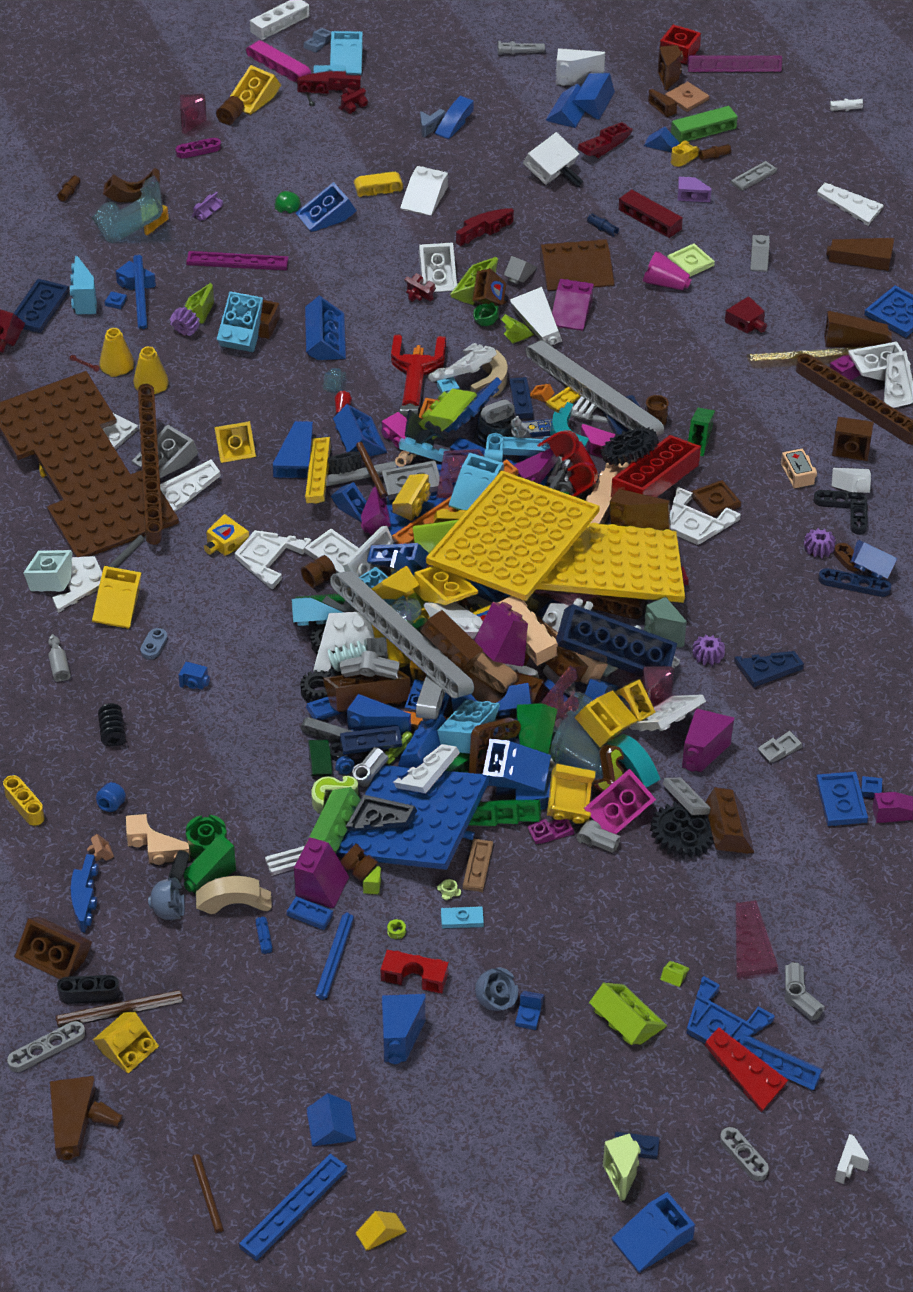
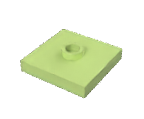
(691, 259)

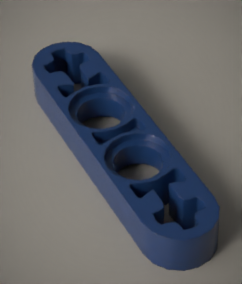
(855, 580)

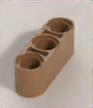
(494, 673)

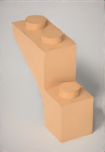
(160, 846)

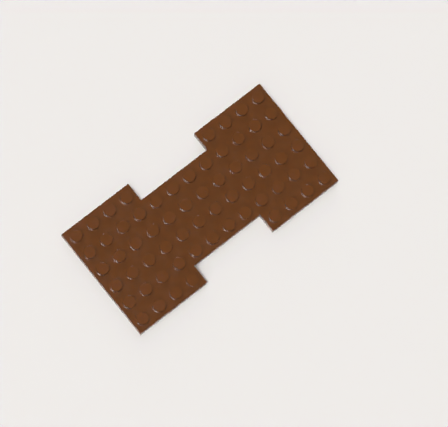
(66, 434)

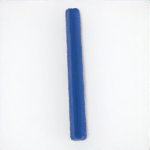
(140, 292)
(334, 956)

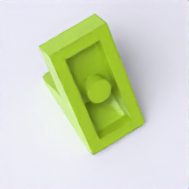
(515, 330)

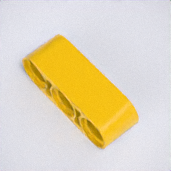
(378, 183)
(23, 800)

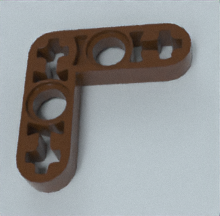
(481, 736)

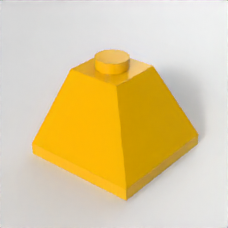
(235, 442)
(397, 585)

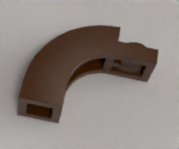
(125, 191)

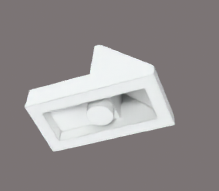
(852, 1157)

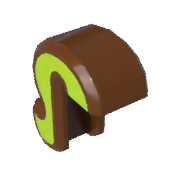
(611, 768)

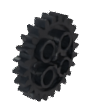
(629, 446)
(681, 831)

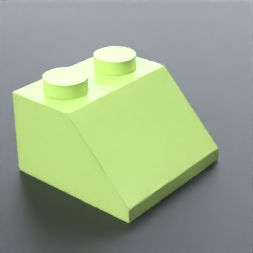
(621, 1163)

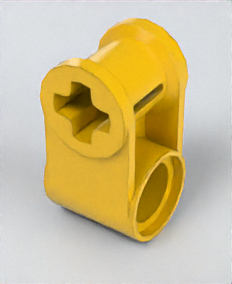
(683, 153)

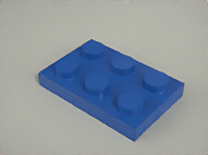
(841, 798)

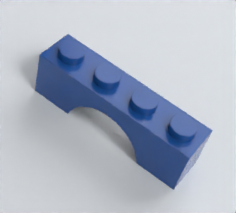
(515, 695)

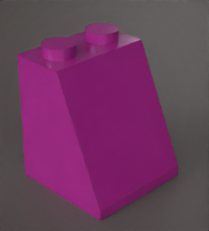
(503, 635)
(706, 739)
(319, 874)

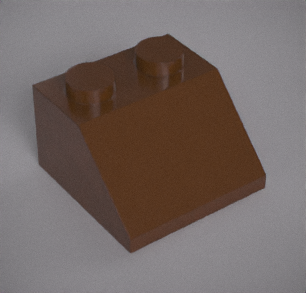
(669, 65)

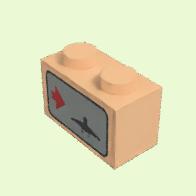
(798, 468)

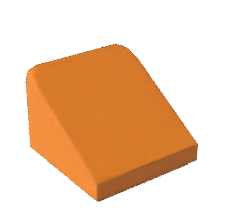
(542, 392)

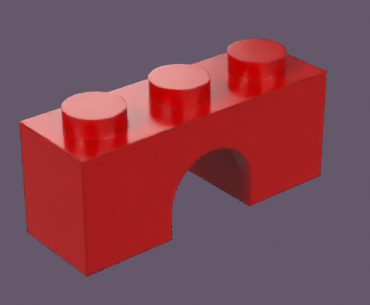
(398, 965)

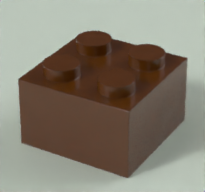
(852, 438)

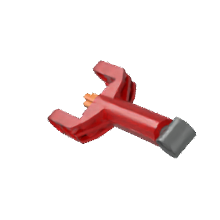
(416, 366)

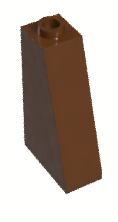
(862, 252)
(852, 331)
(70, 1110)

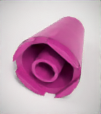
(666, 273)

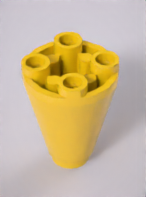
(115, 354)
(150, 371)

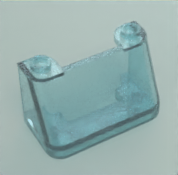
(120, 223)
(573, 745)

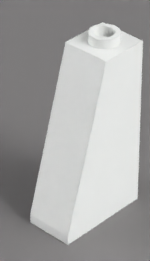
(537, 315)

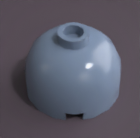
(166, 899)
(496, 989)

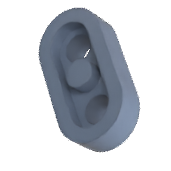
(155, 640)

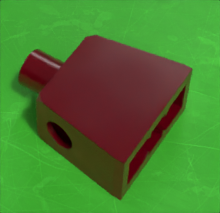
(746, 316)
(10, 329)

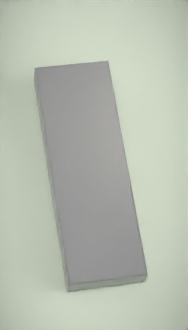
(753, 176)
(686, 796)

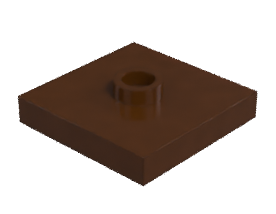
(715, 498)

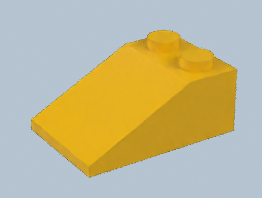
(256, 89)
(442, 586)

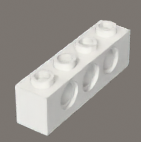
(279, 18)

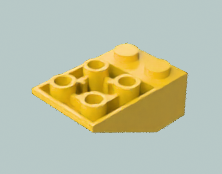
(117, 597)
(605, 718)

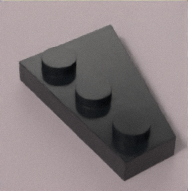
(380, 814)

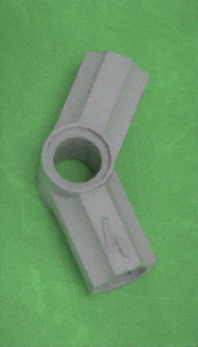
(369, 665)
(797, 995)

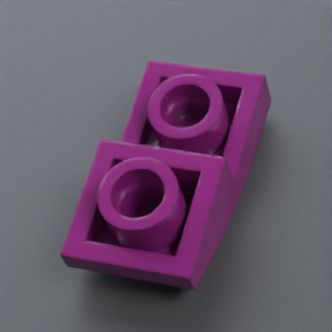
(548, 831)

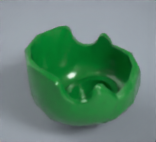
(287, 202)
(486, 314)

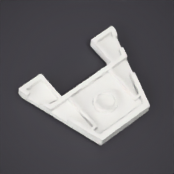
(474, 358)
(695, 525)
(263, 549)
(83, 582)
(339, 631)

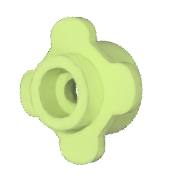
(448, 884)

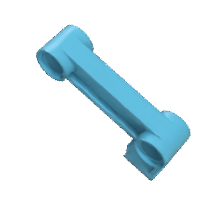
(499, 446)

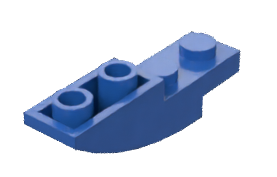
(82, 892)

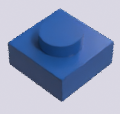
(115, 300)
(870, 786)

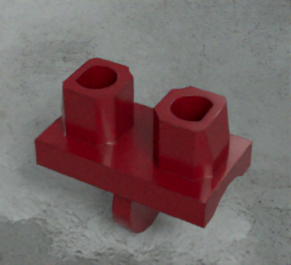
(351, 97)
(417, 290)

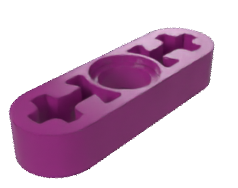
(198, 144)

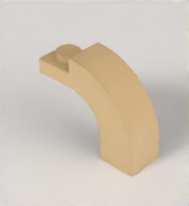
(495, 368)
(232, 890)

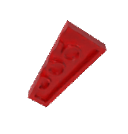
(755, 1076)

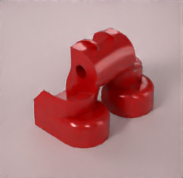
(569, 447)

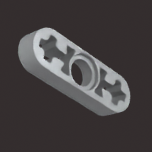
(744, 1145)

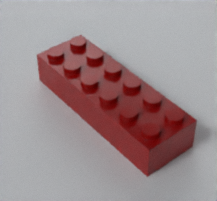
(659, 469)

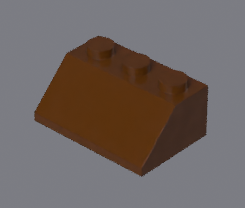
(452, 641)
(728, 822)
(52, 948)

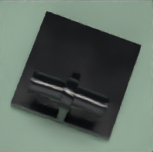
(416, 432)

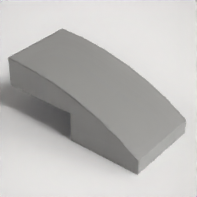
(777, 749)

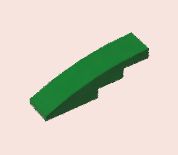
(506, 812)

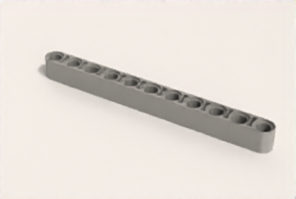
(592, 388)
(402, 634)

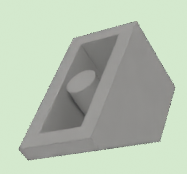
(759, 253)
(518, 270)

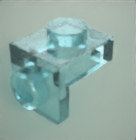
(333, 380)

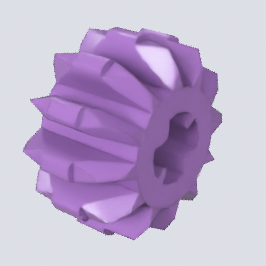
(184, 321)
(819, 543)
(708, 650)

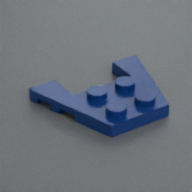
(709, 1016)

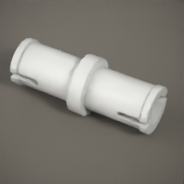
(846, 104)

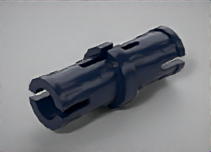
(602, 224)

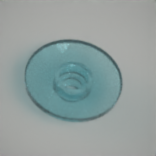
(407, 608)

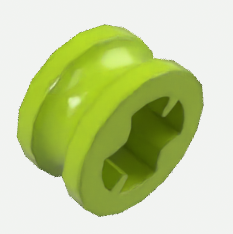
(393, 925)

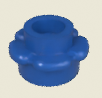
(342, 762)

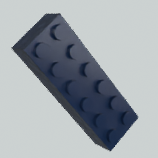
(613, 641)

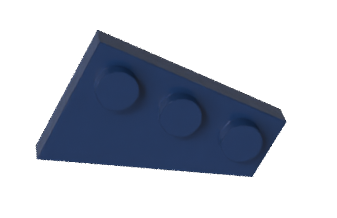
(768, 668)

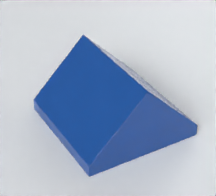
(330, 1121)

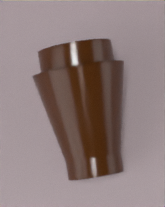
(104, 1114)

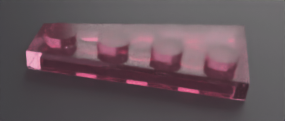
(753, 945)

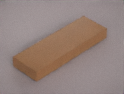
(477, 865)

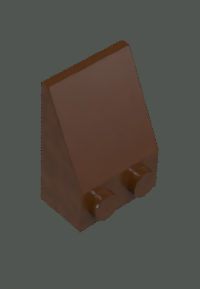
(639, 511)

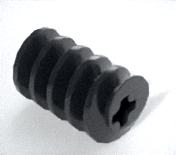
(111, 725)

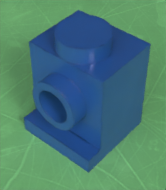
(194, 676)

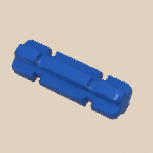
(264, 935)

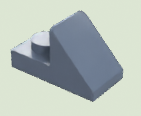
(430, 123)

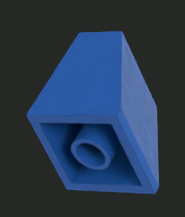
(402, 1022)

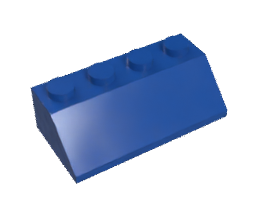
(324, 330)

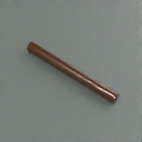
(371, 469)
(207, 1193)

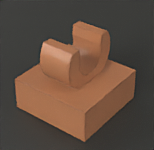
(101, 848)

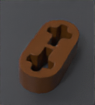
(845, 558)

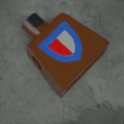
(489, 288)

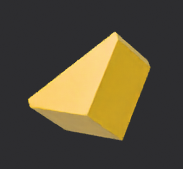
(379, 1229)

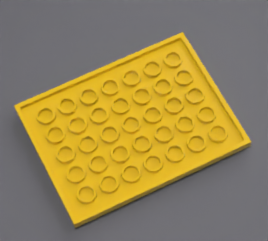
(513, 535)
(620, 564)

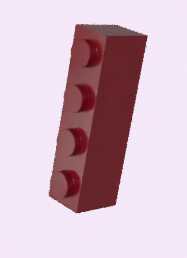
(650, 213)

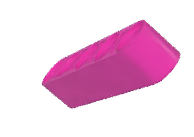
(277, 60)

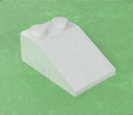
(576, 65)
(425, 190)
(438, 265)
(873, 360)
(465, 619)

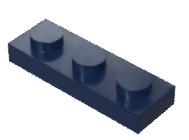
(521, 397)
(368, 739)

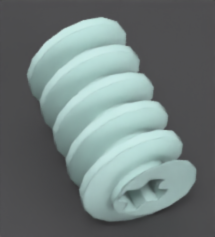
(337, 657)

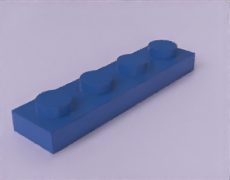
(784, 1063)

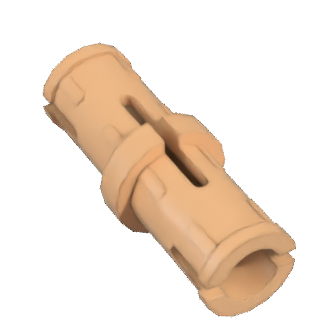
(407, 459)

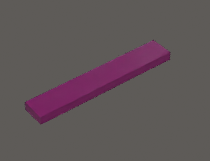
(735, 63)
(237, 260)

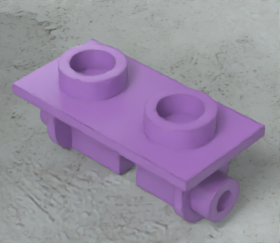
(202, 210)

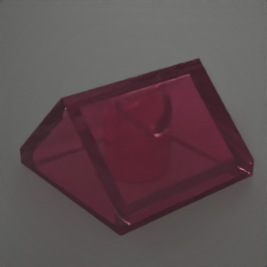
(192, 111)
(658, 683)

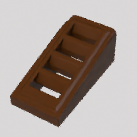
(663, 103)

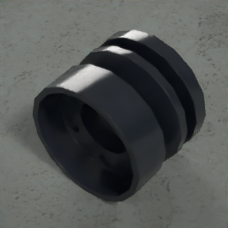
(484, 429)

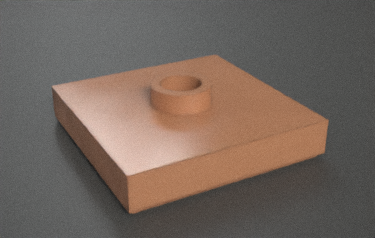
(688, 96)

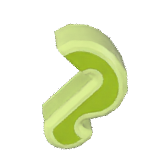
(323, 787)

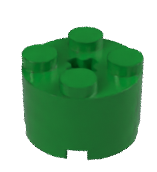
(202, 832)

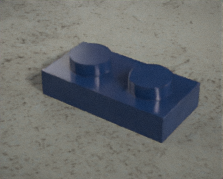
(647, 1144)

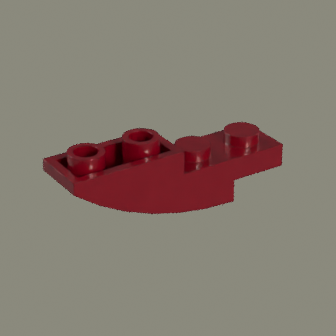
(325, 81)
(606, 141)
(484, 223)

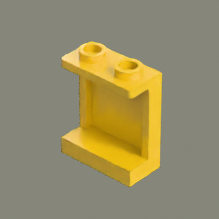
(570, 793)

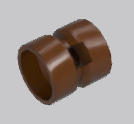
(230, 110)
(658, 407)
(318, 571)
(358, 862)

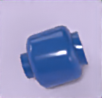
(110, 797)

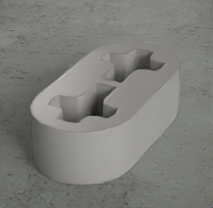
(497, 411)

